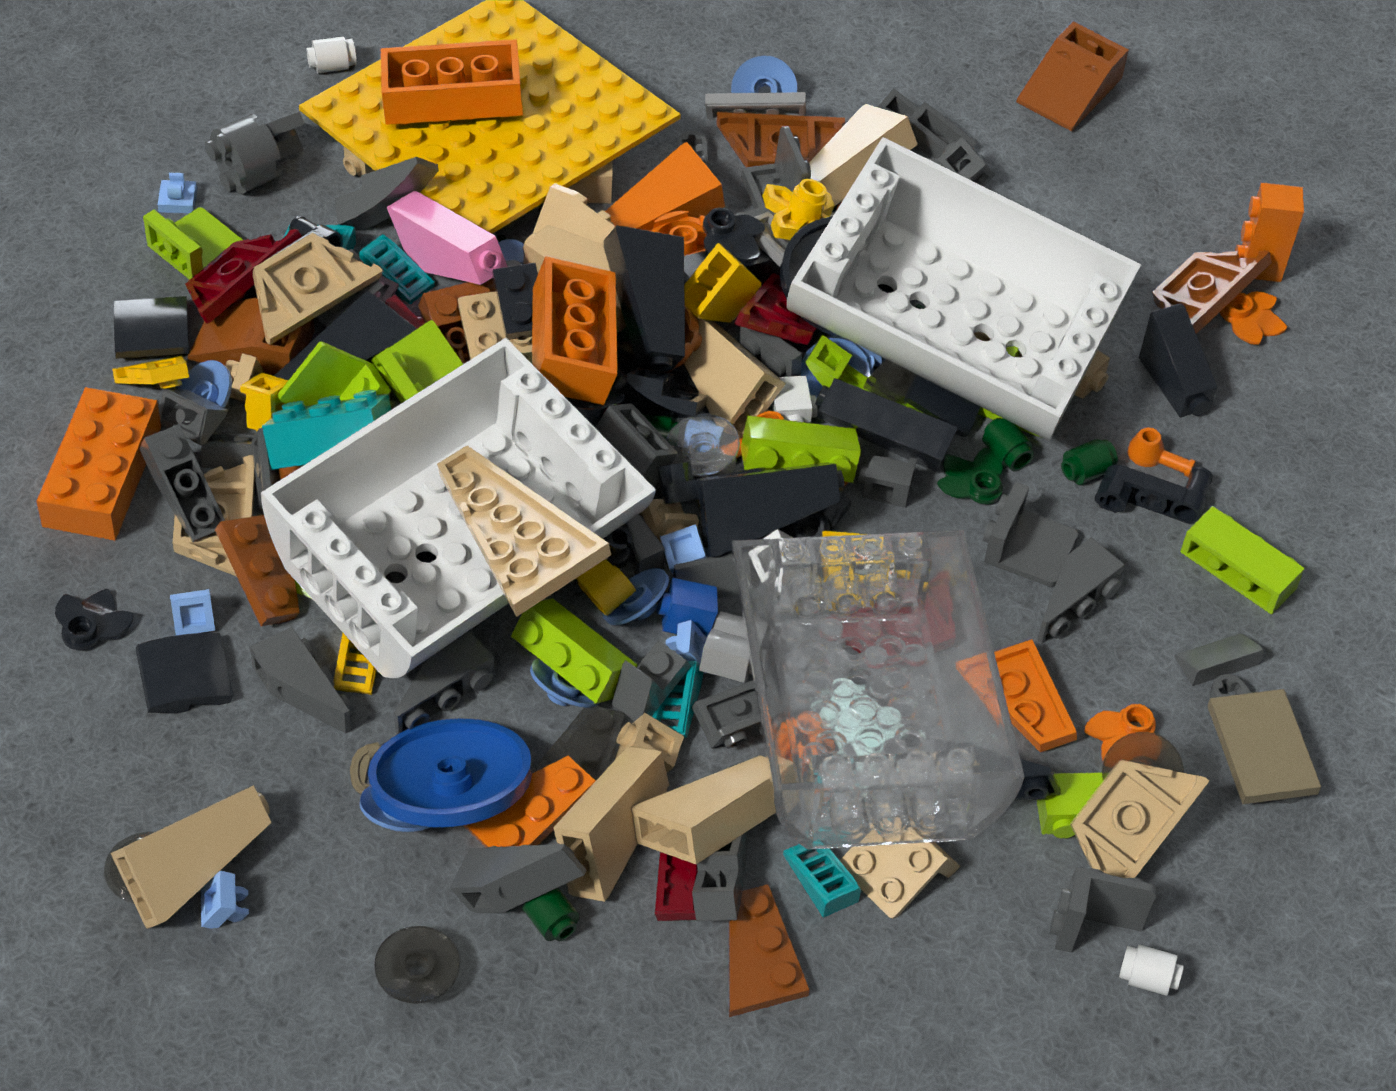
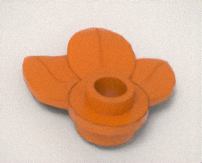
(1252, 317)
(1112, 725)

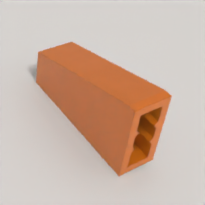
(675, 184)

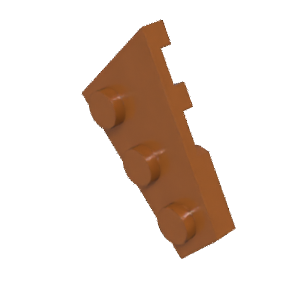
(259, 569)
(761, 956)

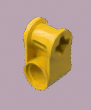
(606, 586)

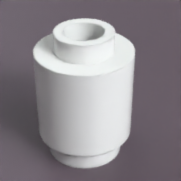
(331, 54)
(1151, 969)

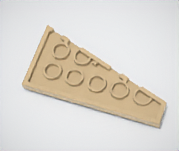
(521, 535)

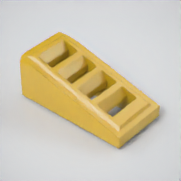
(342, 669)

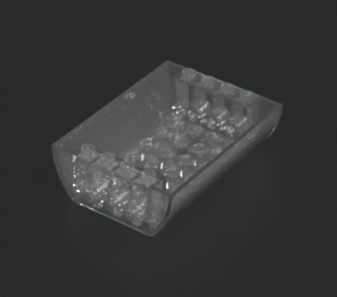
(929, 698)

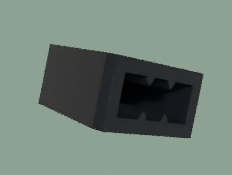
(1177, 361)

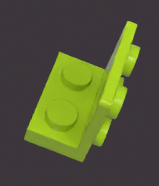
(188, 242)
(417, 361)
(331, 373)

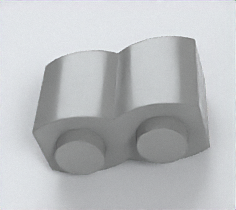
(727, 649)

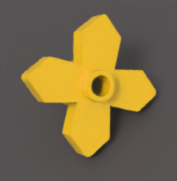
(796, 208)

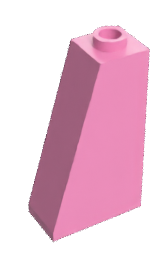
(444, 240)

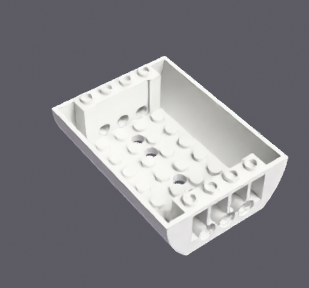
(976, 269)
(382, 502)

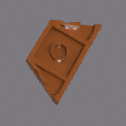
(757, 135)
(1209, 283)

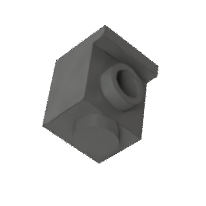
(966, 161)
(887, 480)

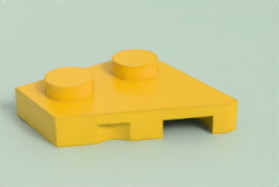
(164, 372)

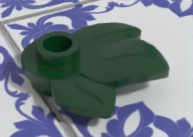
(966, 477)

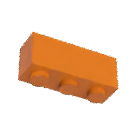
(1272, 227)

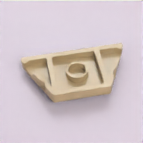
(306, 283)
(235, 497)
(1133, 815)

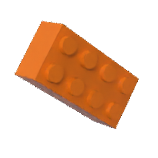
(451, 82)
(575, 329)
(98, 464)

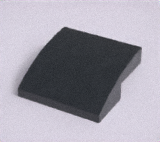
(151, 327)
(658, 388)
(942, 404)
(184, 672)

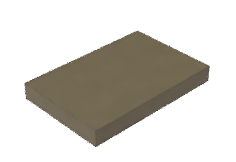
(1263, 746)

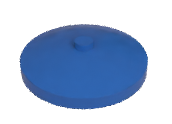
(450, 772)

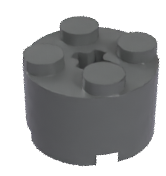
(244, 154)

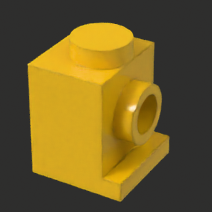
(262, 398)

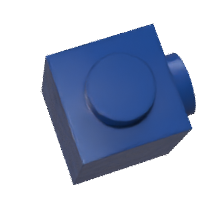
(688, 602)

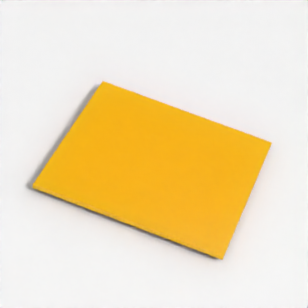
(499, 168)

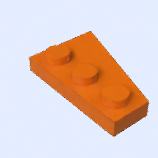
(1033, 698)
(541, 807)

